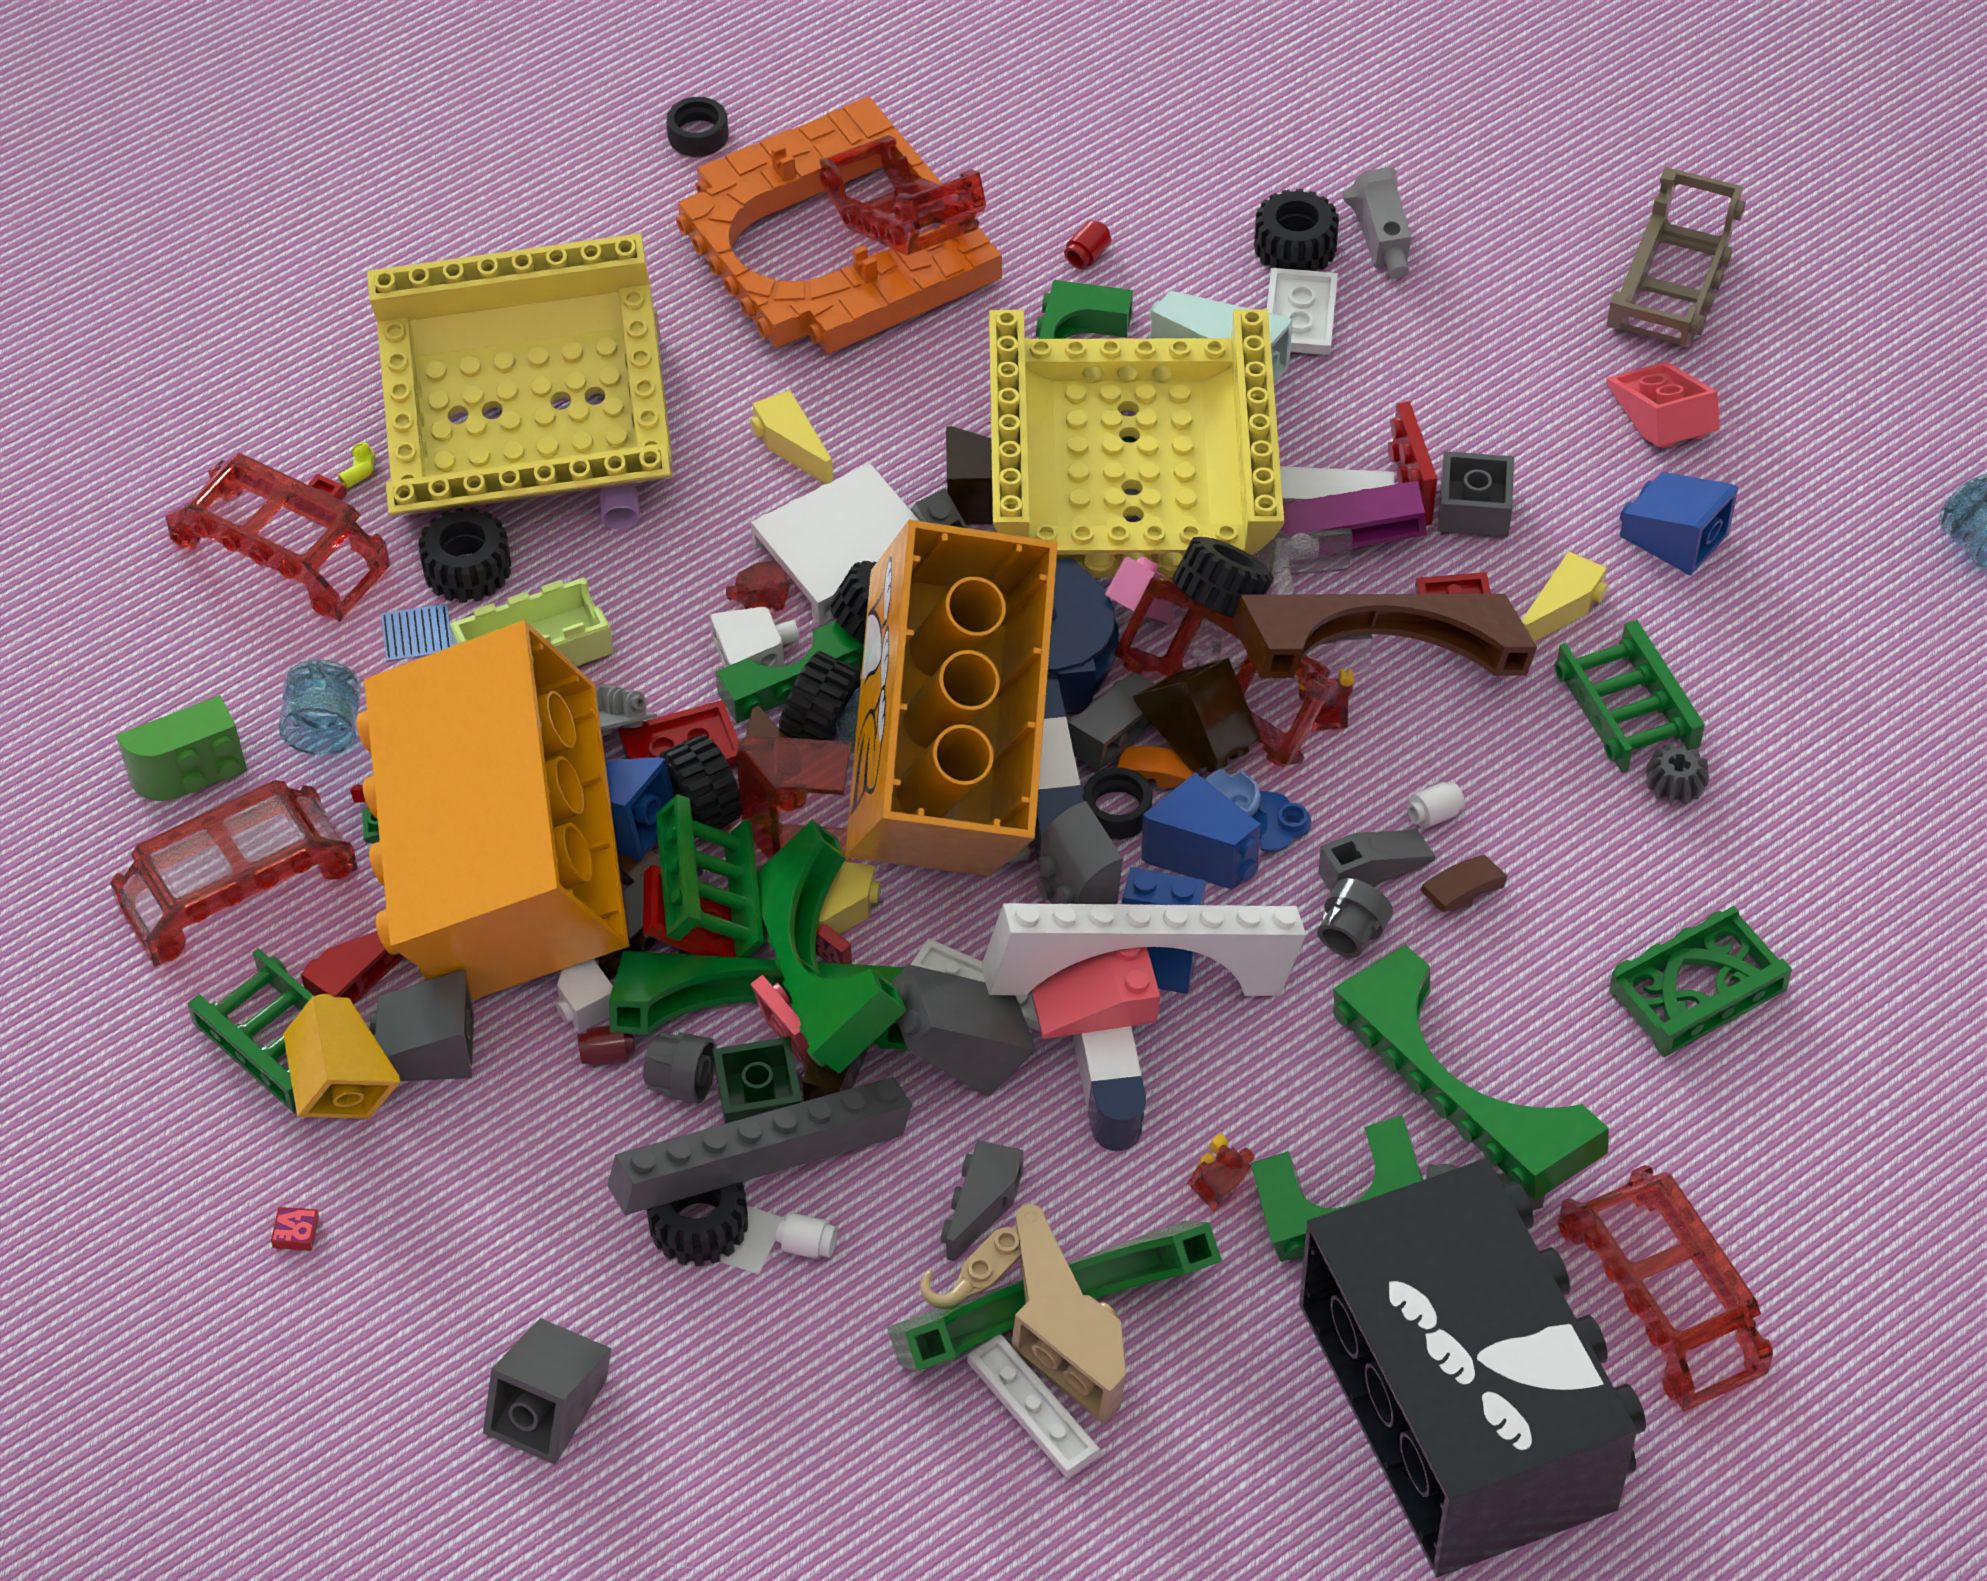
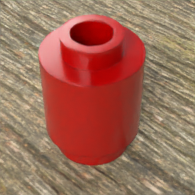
(1087, 244)

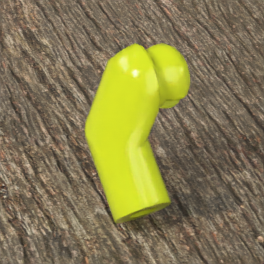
(362, 465)

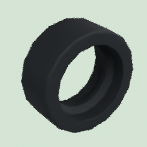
(697, 110)
(1125, 781)

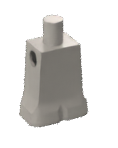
(1382, 219)

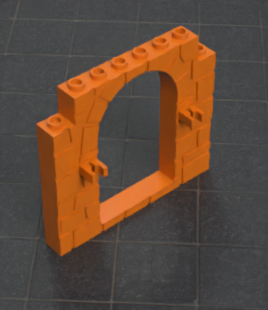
(847, 302)

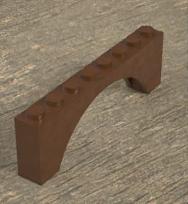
(1287, 627)

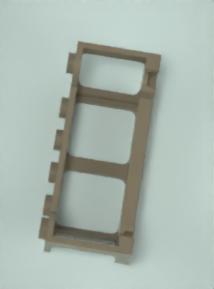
(1661, 231)

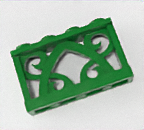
(1699, 947)

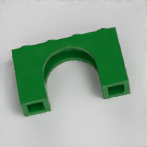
(1084, 308)
(1288, 1209)

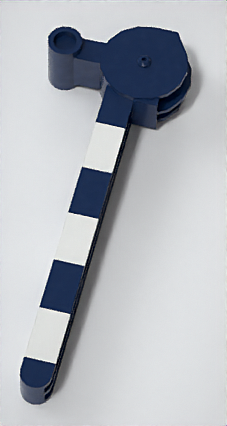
(1078, 664)

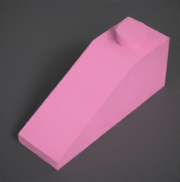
(1131, 583)

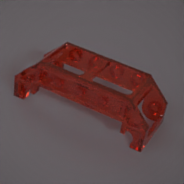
(948, 203)
(280, 490)
(1280, 746)
(1583, 1225)

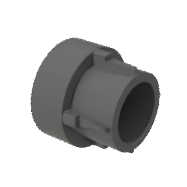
(1353, 917)
(680, 1066)

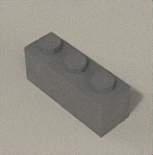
(1110, 723)

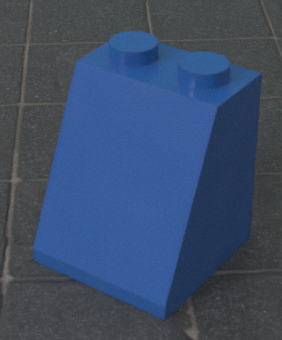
(1680, 519)
(637, 794)
(1201, 835)
(1171, 966)

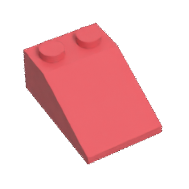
(1666, 403)
(1098, 994)

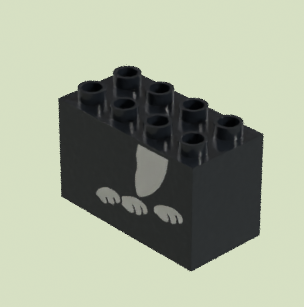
(1468, 1365)

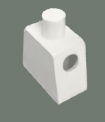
(752, 636)

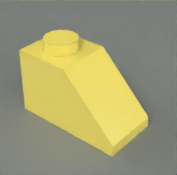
(850, 897)

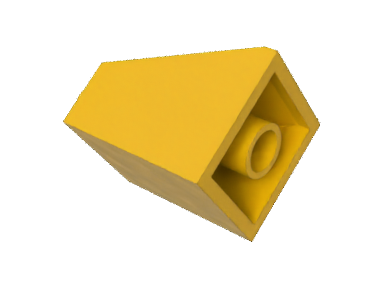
(336, 1061)

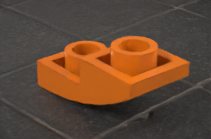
(1156, 763)

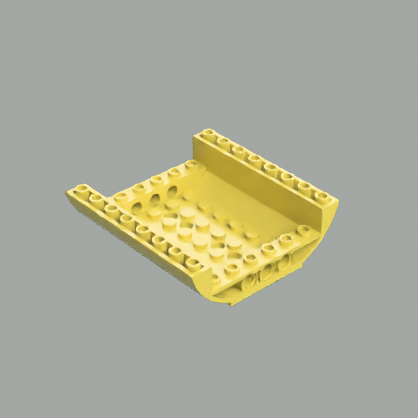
(516, 339)
(1199, 456)

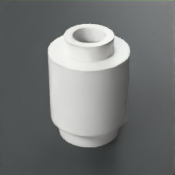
(1435, 804)
(806, 1236)

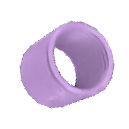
(619, 506)

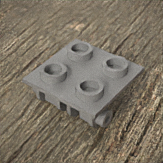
(621, 708)

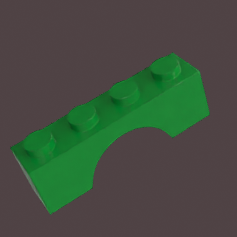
(753, 685)

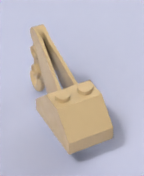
(1058, 1328)

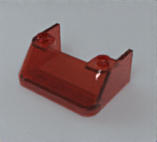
(778, 776)

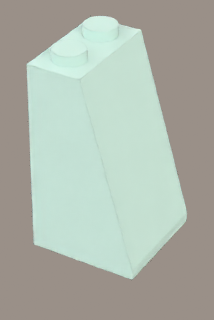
(1197, 317)

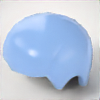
(1238, 788)

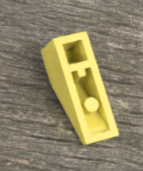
(790, 435)
(1566, 596)

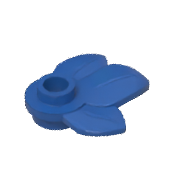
(1274, 816)

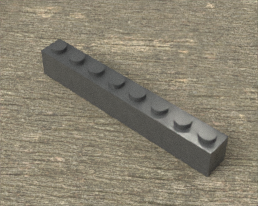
(758, 1145)

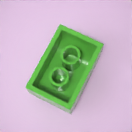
(182, 751)

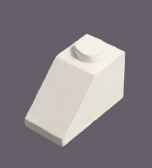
(583, 995)

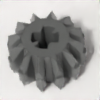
(1677, 774)

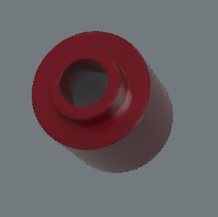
(603, 1048)

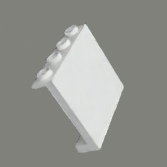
(831, 531)

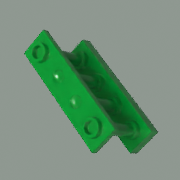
(1649, 672)
(683, 887)
(238, 1040)

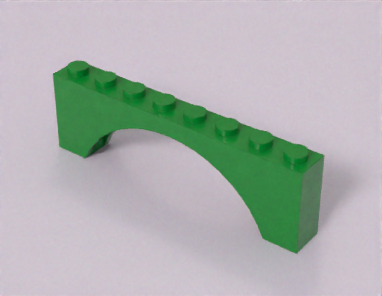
(665, 986)
(834, 1014)
(1527, 1143)
(1145, 1259)

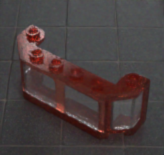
(225, 859)

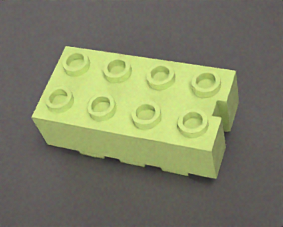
(559, 613)

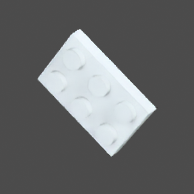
(1309, 302)

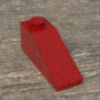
(349, 968)

